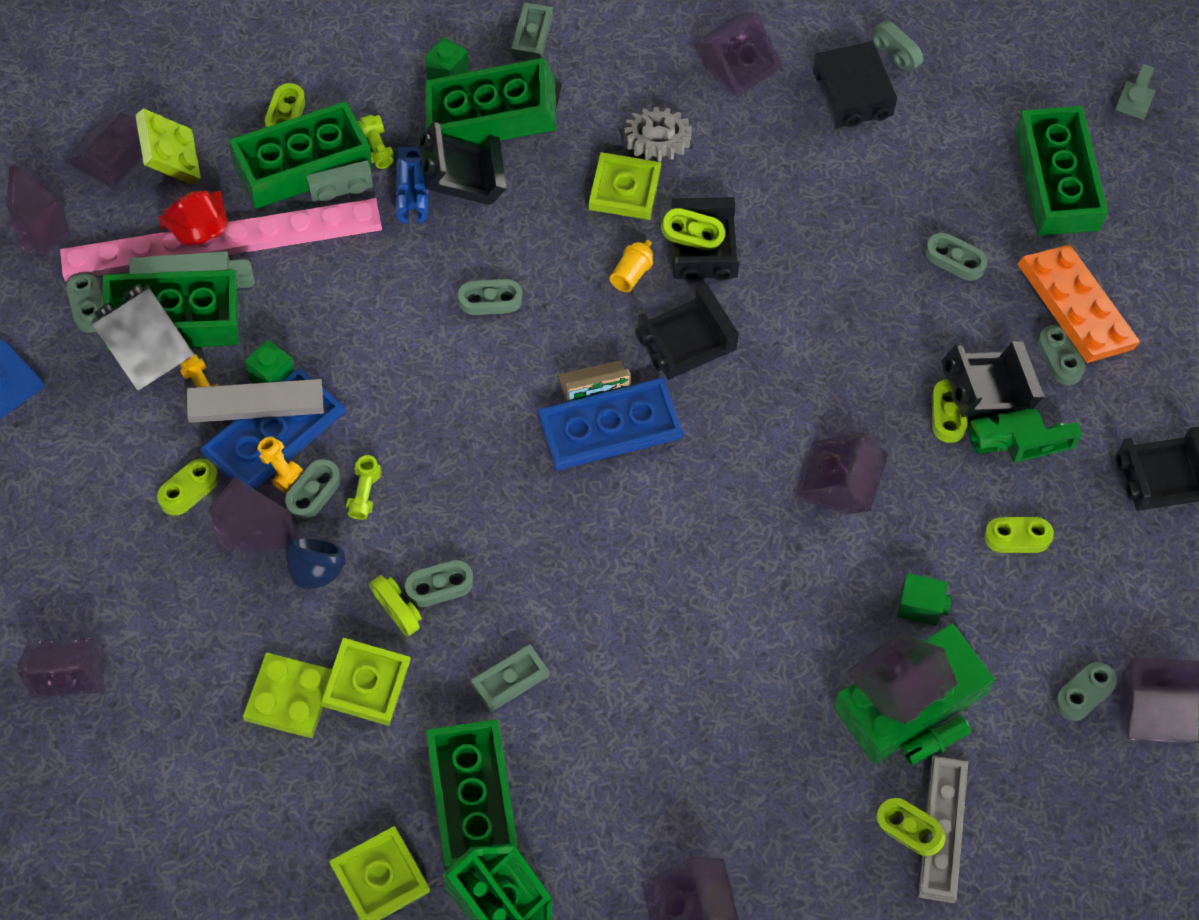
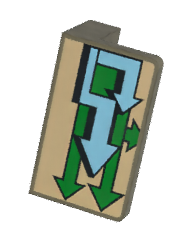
(594, 380)

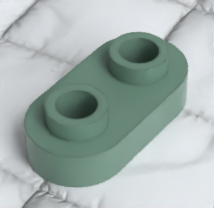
(898, 45)
(956, 257)
(490, 295)
(84, 300)
(1061, 352)
(311, 491)
(437, 580)
(1087, 690)

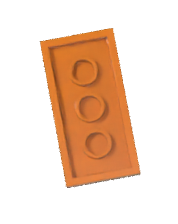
(1078, 303)

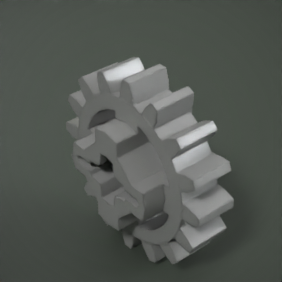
(657, 134)

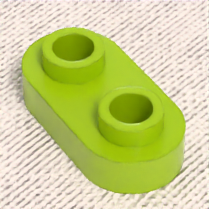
(280, 110)
(692, 227)
(946, 414)
(189, 486)
(1020, 535)
(387, 594)
(912, 828)

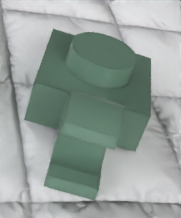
(1136, 96)

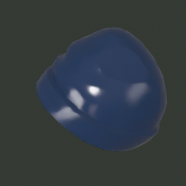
(313, 562)

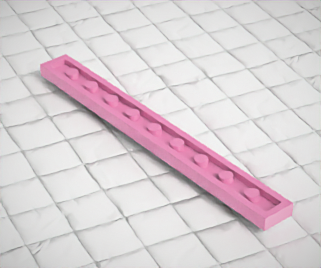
(237, 238)

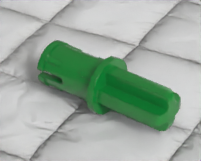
(936, 739)

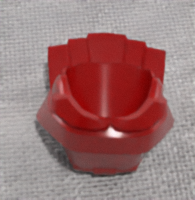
(195, 217)

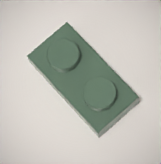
(532, 31)
(339, 181)
(510, 678)

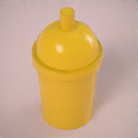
(631, 267)

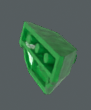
(497, 885)

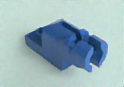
(410, 185)

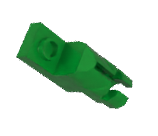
(1022, 435)

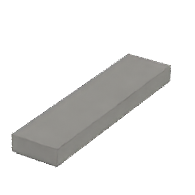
(255, 400)
(945, 804)

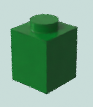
(446, 60)
(268, 364)
(923, 599)

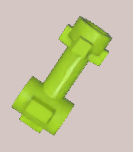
(372, 128)
(368, 473)

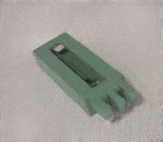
(194, 262)

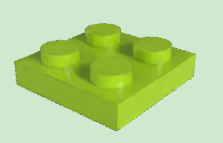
(167, 147)
(625, 186)
(365, 681)
(287, 695)
(379, 876)

